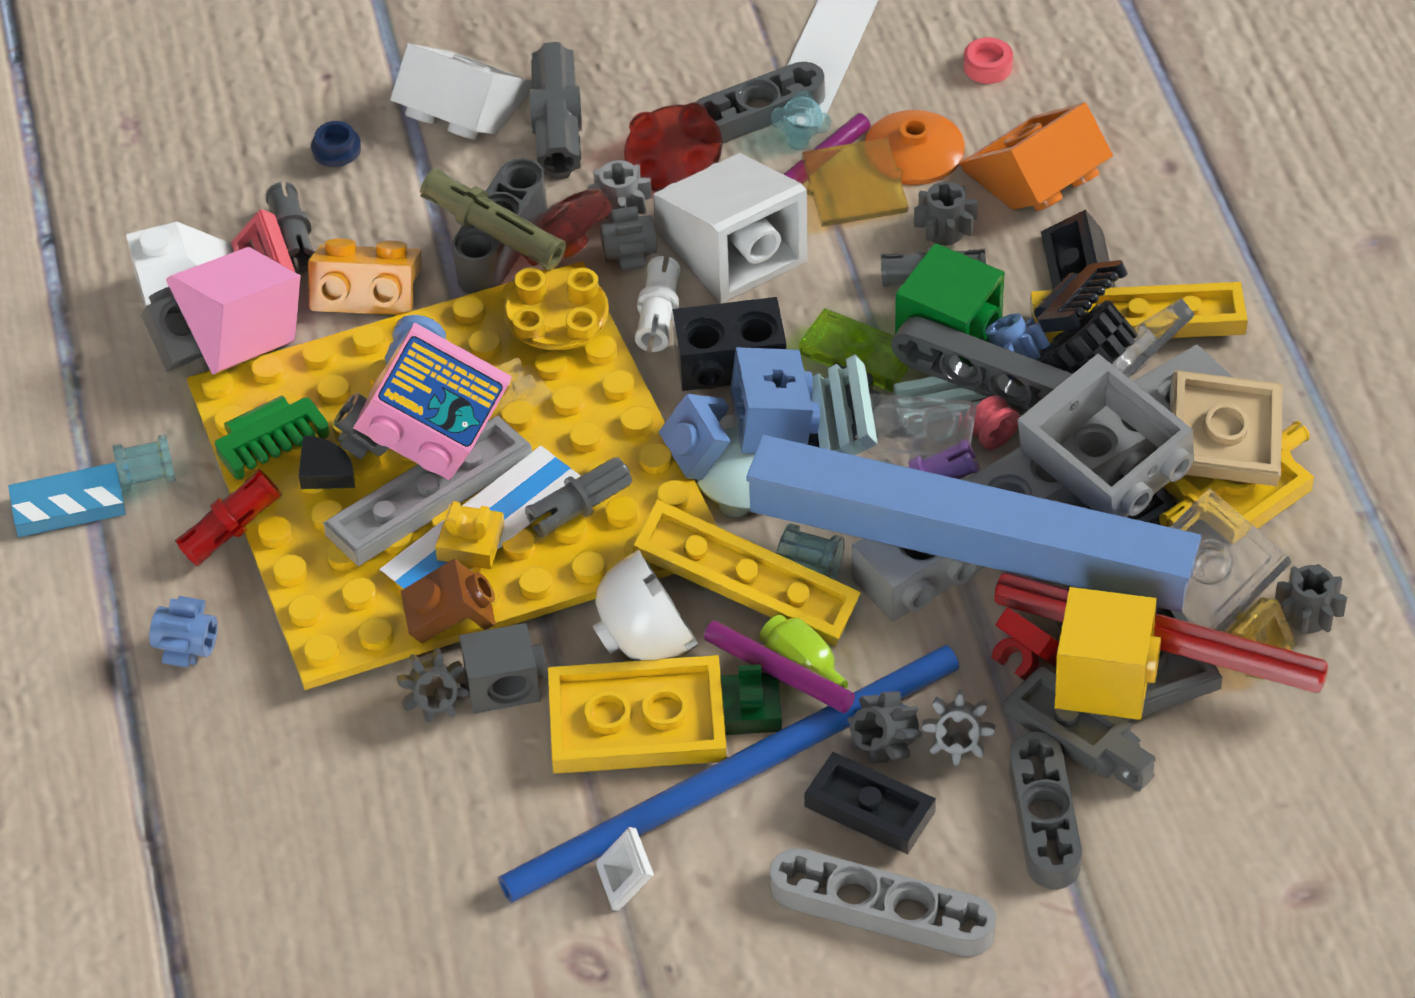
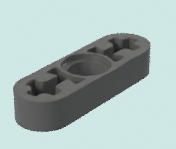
(785, 80)
(1036, 830)

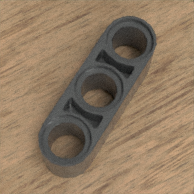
(480, 258)

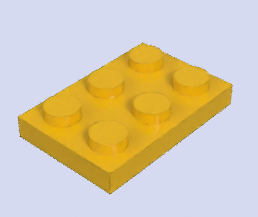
(636, 714)

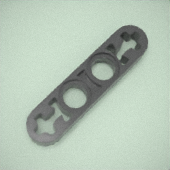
(935, 349)

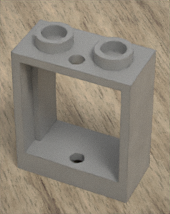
(1076, 402)

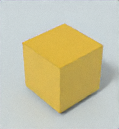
(1106, 653)

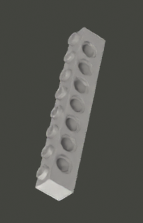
(909, 579)

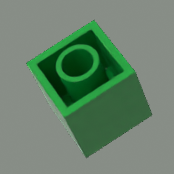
(952, 292)

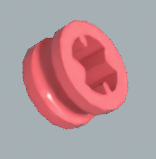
(995, 422)

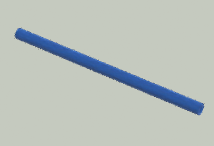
(718, 778)

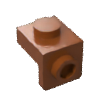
(446, 599)

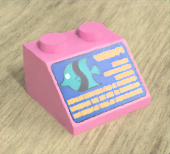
(432, 402)

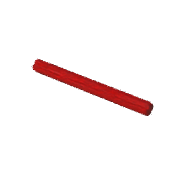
(1181, 637)

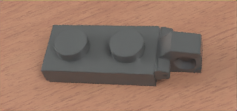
(1093, 740)

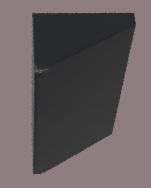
(1073, 246)

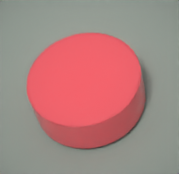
(988, 60)

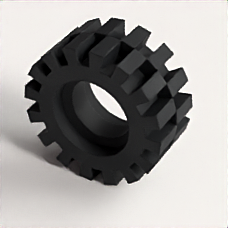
(1101, 332)

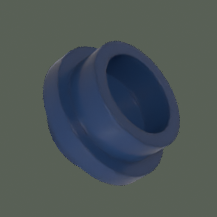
(335, 144)

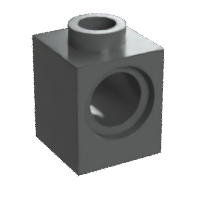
(172, 349)
(502, 667)

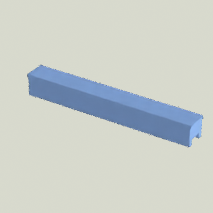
(971, 522)

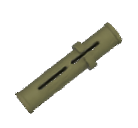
(475, 209)

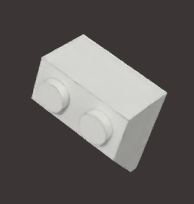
(457, 91)

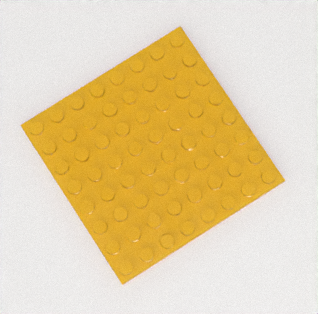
(353, 616)

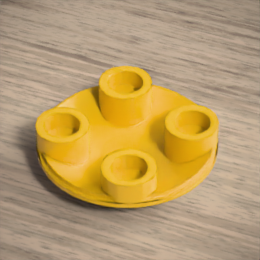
(556, 307)

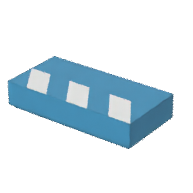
(66, 499)

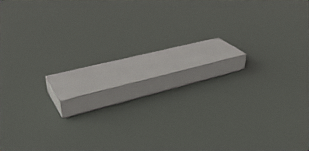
(421, 495)

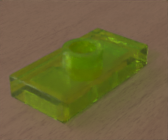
(838, 337)

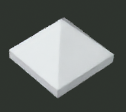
(624, 869)

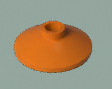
(922, 144)

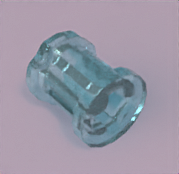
(144, 462)
(812, 551)

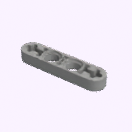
(878, 911)

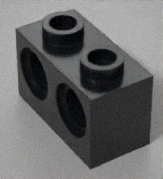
(710, 333)

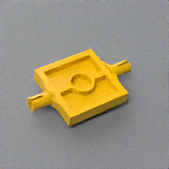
(1253, 501)

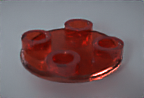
(673, 143)
(572, 218)

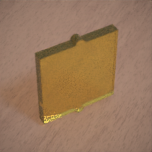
(854, 182)

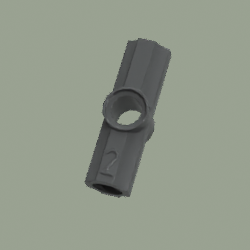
(556, 110)

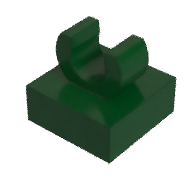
(751, 701)

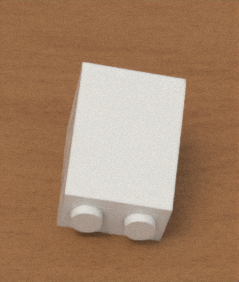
(735, 224)

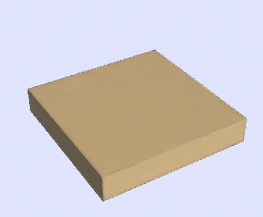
(1232, 425)

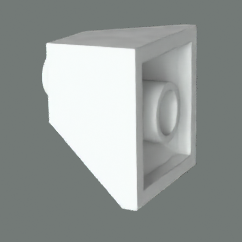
(167, 251)

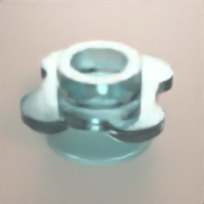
(804, 106)

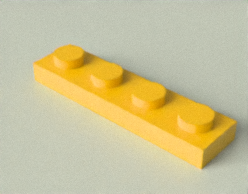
(1216, 306)
(745, 571)

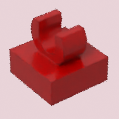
(1025, 639)

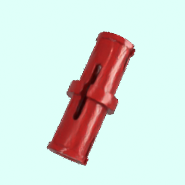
(228, 517)

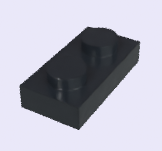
(870, 802)

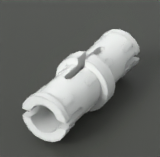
(656, 303)

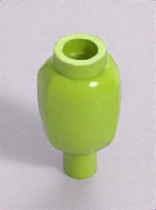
(802, 645)

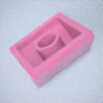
(238, 306)

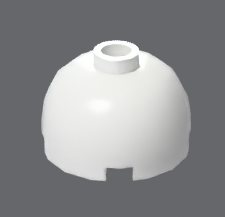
(639, 614)

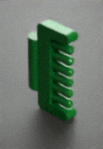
(264, 425)

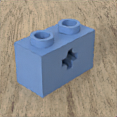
(772, 397)

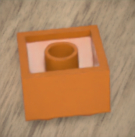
(1041, 158)

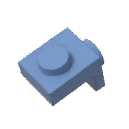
(696, 434)

